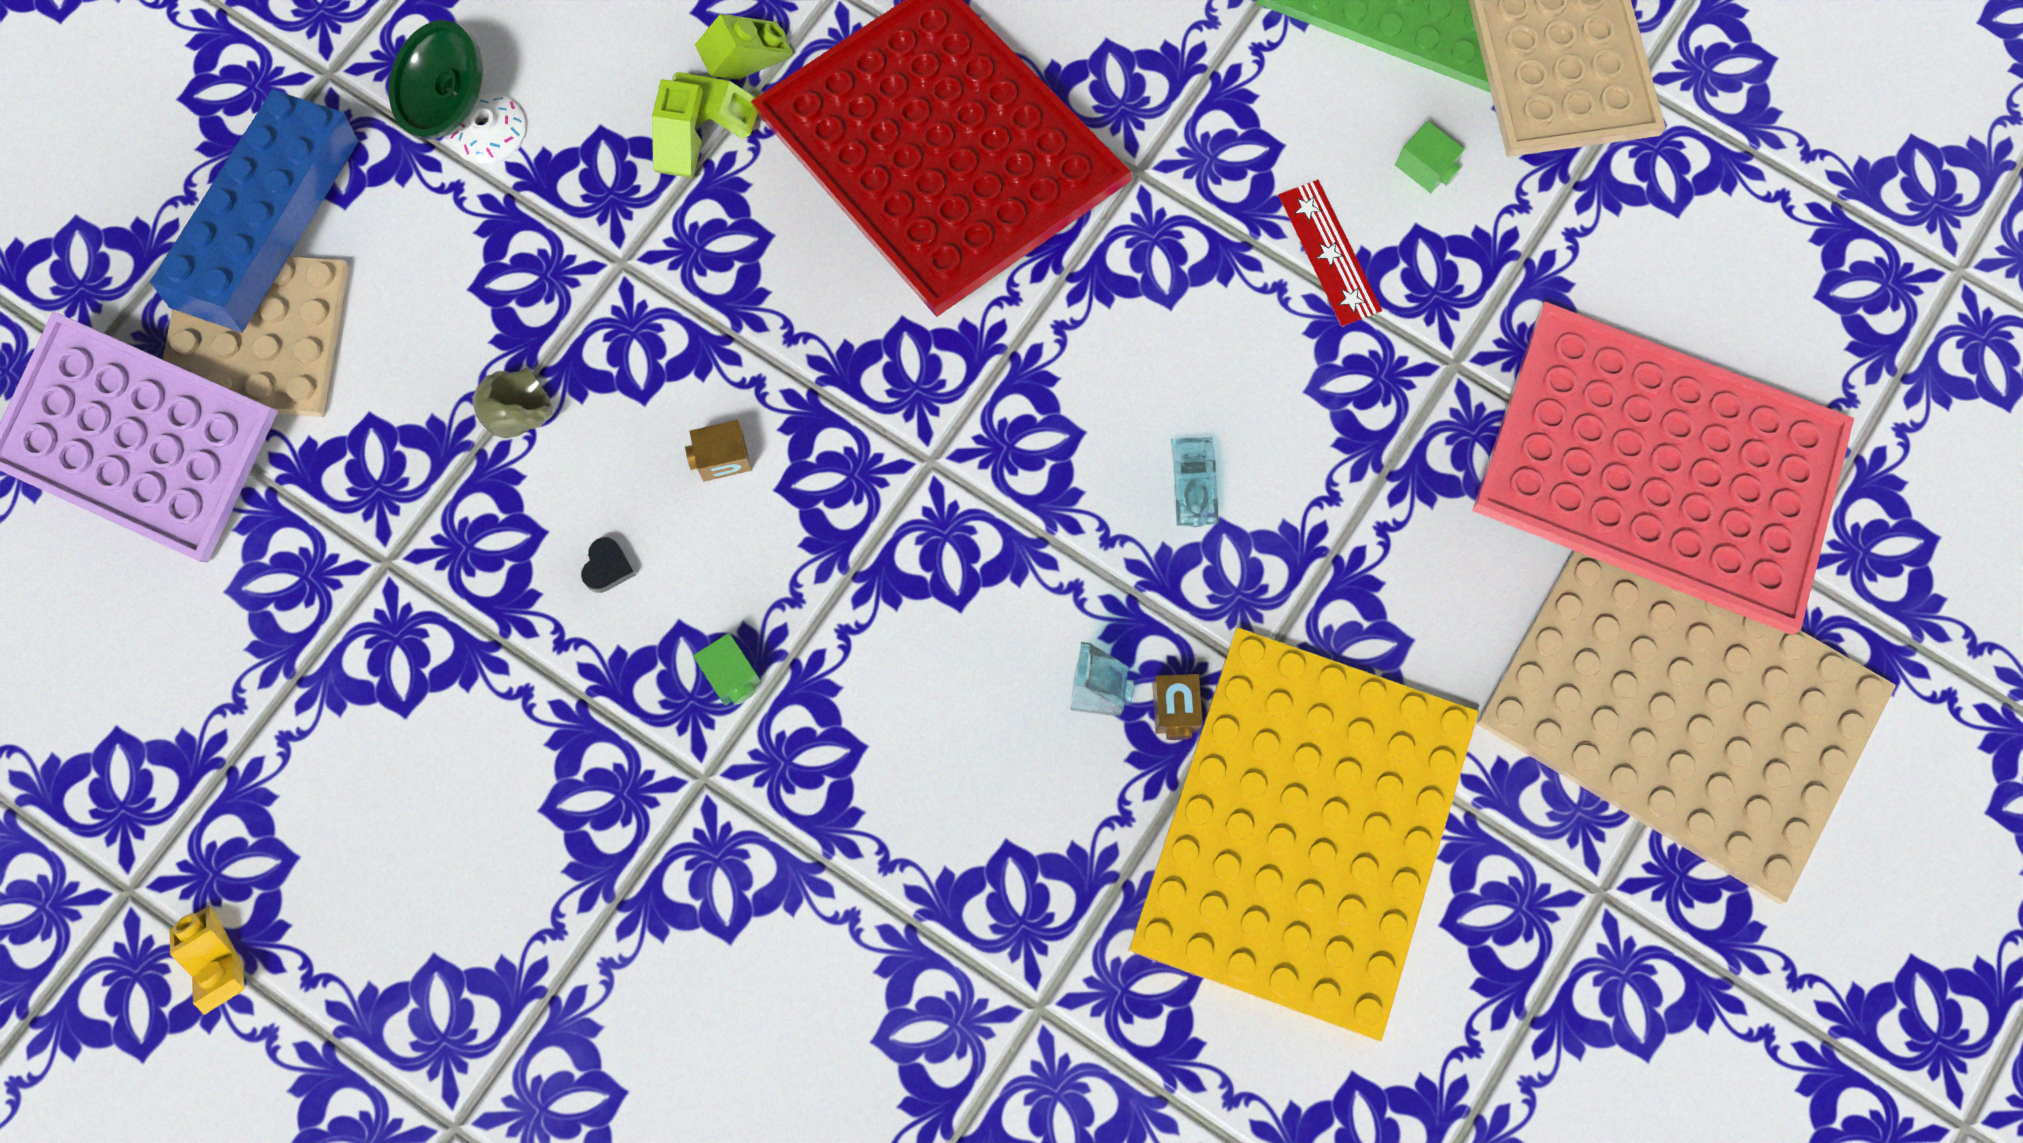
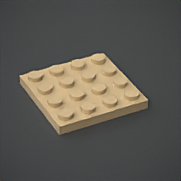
(285, 348)

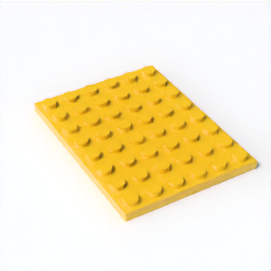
(1305, 834)

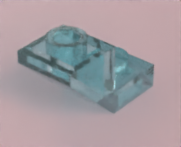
(1194, 481)

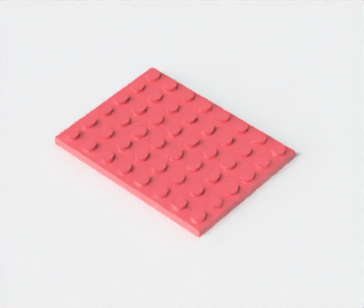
(1667, 467)

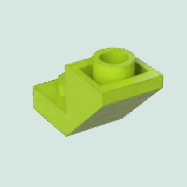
(723, 103)
(673, 132)

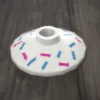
(495, 139)

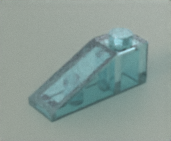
(1100, 683)

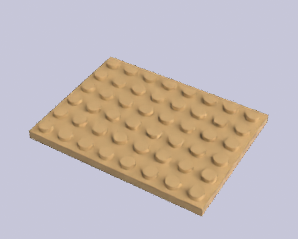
(1689, 718)

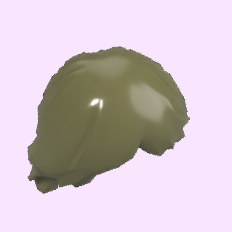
(511, 403)

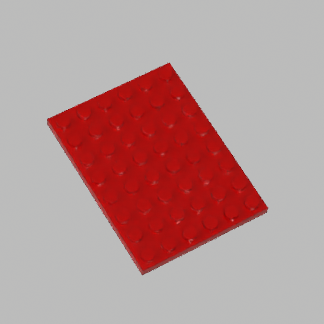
(940, 146)

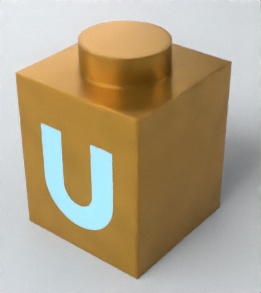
(718, 451)
(1177, 705)

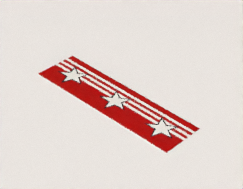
(1330, 253)

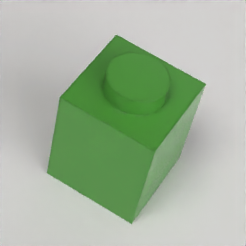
(1430, 158)
(728, 670)

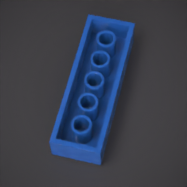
(255, 211)

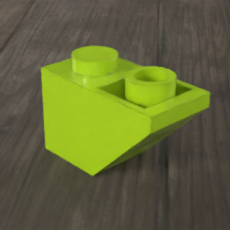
(741, 46)

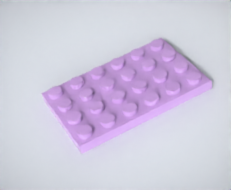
(131, 437)

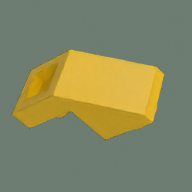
(208, 957)

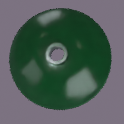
(435, 79)

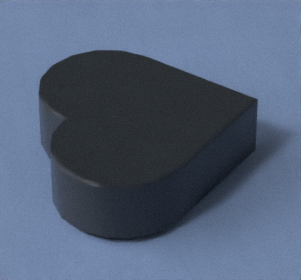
(606, 566)

